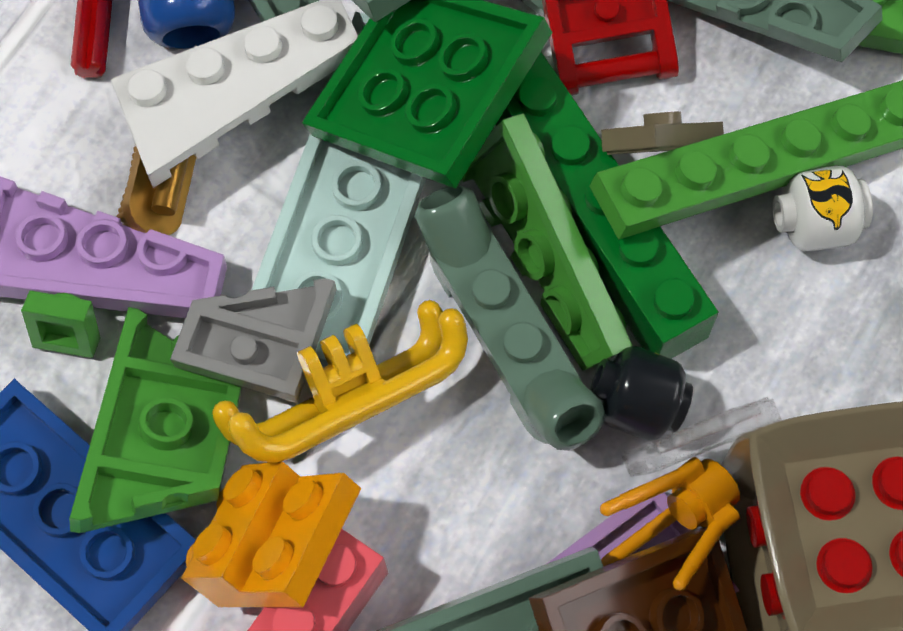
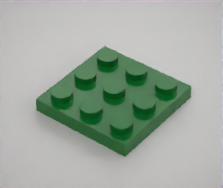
(428, 84)

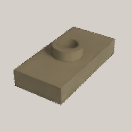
(660, 133)

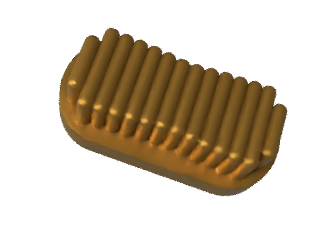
(155, 207)

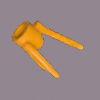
(700, 497)

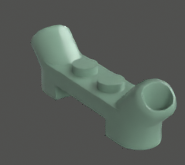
(507, 321)

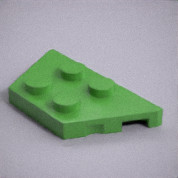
(152, 436)

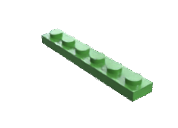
(749, 161)

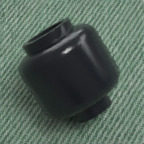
(642, 393)

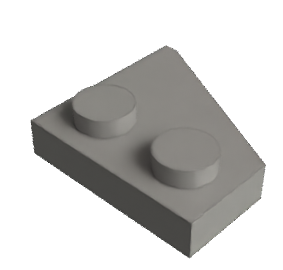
(255, 337)

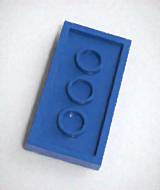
(99, 575)

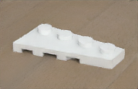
(206, 91)

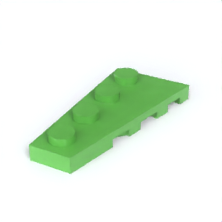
(547, 241)

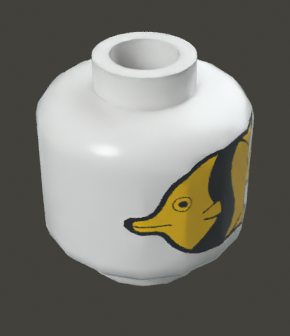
(823, 208)

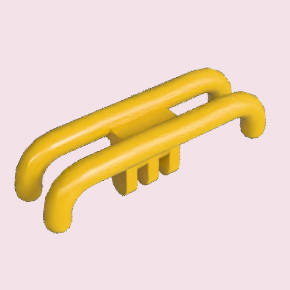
(350, 387)

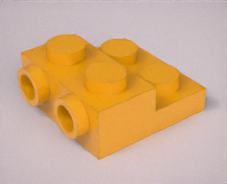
(269, 536)

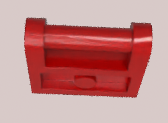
(599, 21)

